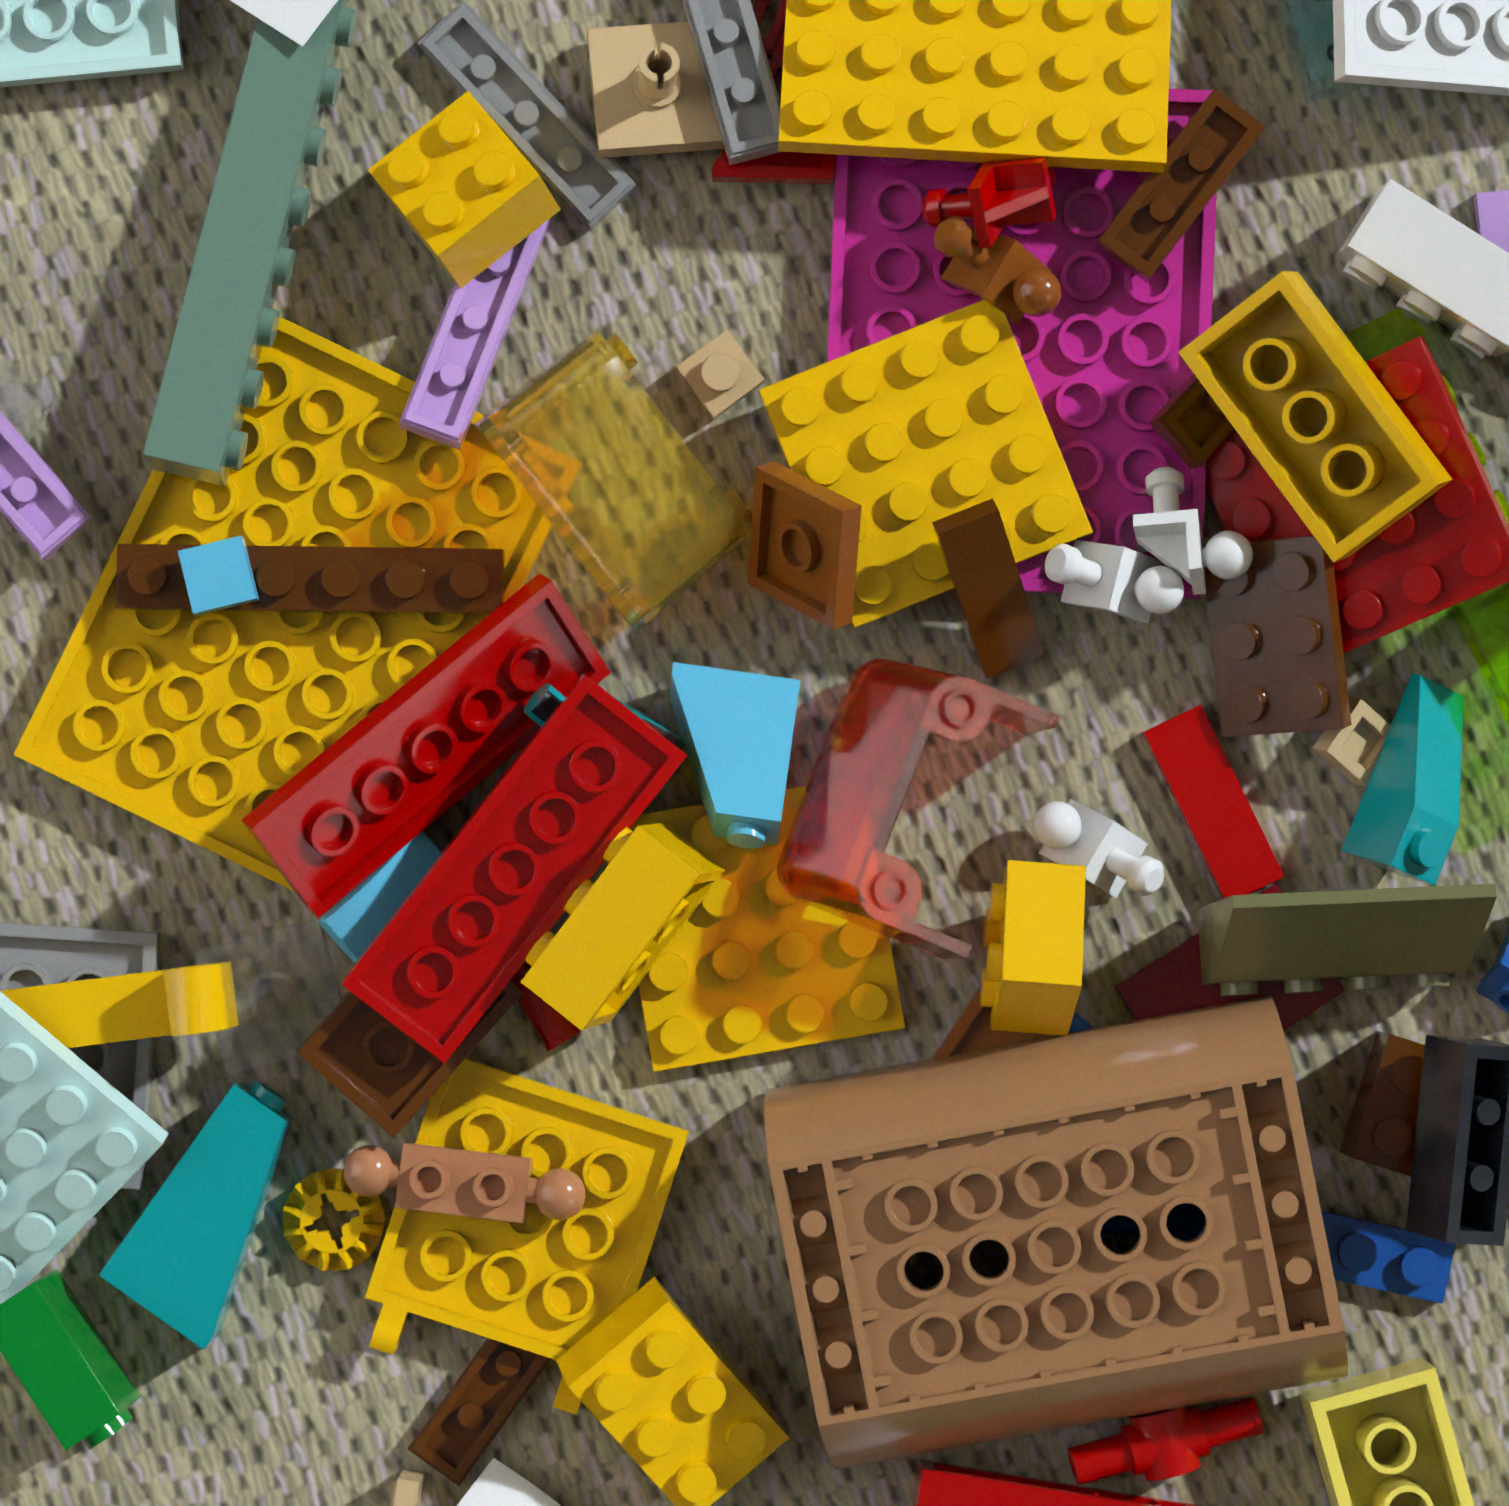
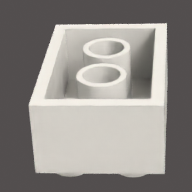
(1434, 268)

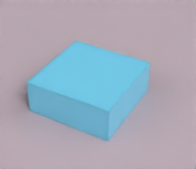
(218, 575)

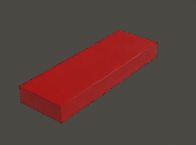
(1212, 803)

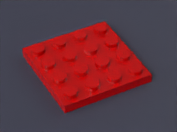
(1425, 560)

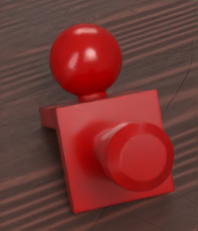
(998, 196)

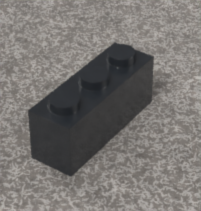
(1461, 1142)

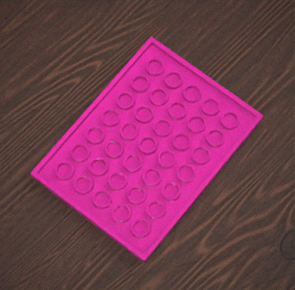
(1096, 360)

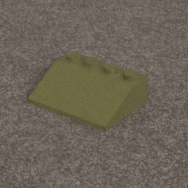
(1342, 936)

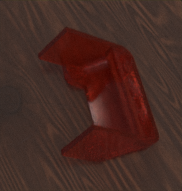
(859, 786)

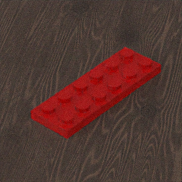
(422, 747)
(512, 868)

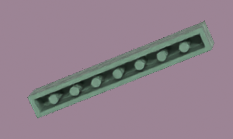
(246, 250)

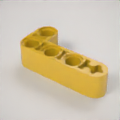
(133, 1005)

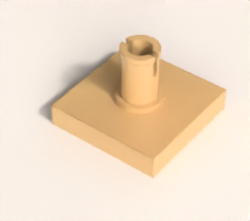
(649, 91)

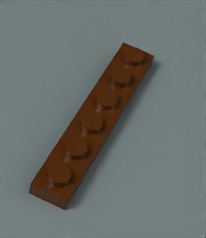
(328, 579)

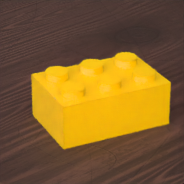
(620, 923)
(671, 1398)

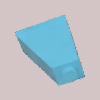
(737, 746)

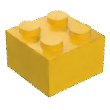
(464, 189)
(1034, 947)

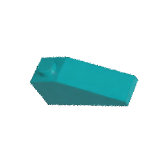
(1415, 786)

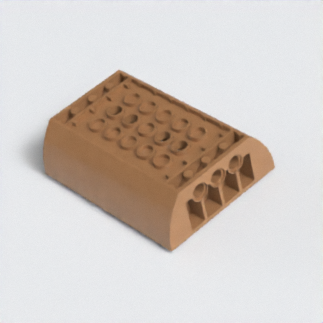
(1038, 1154)

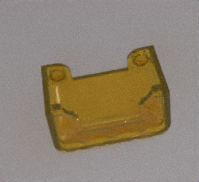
(615, 478)

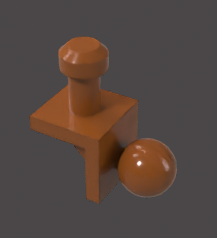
(1001, 275)

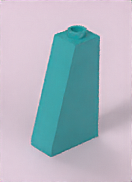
(200, 1223)

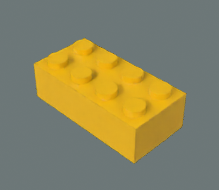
(1314, 415)

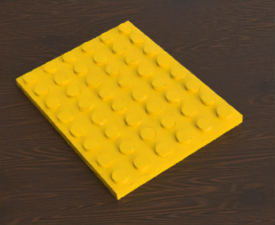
(226, 706)

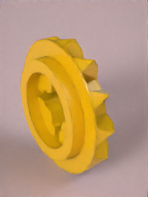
(318, 1247)

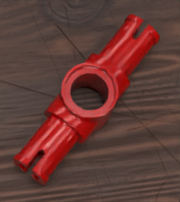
(1165, 1442)

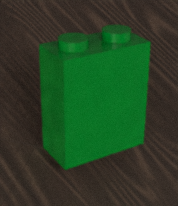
(65, 1363)

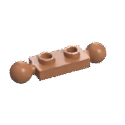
(464, 1182)

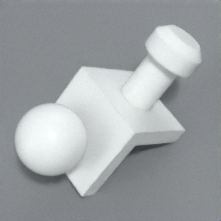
(1176, 535)
(1114, 579)
(1089, 839)

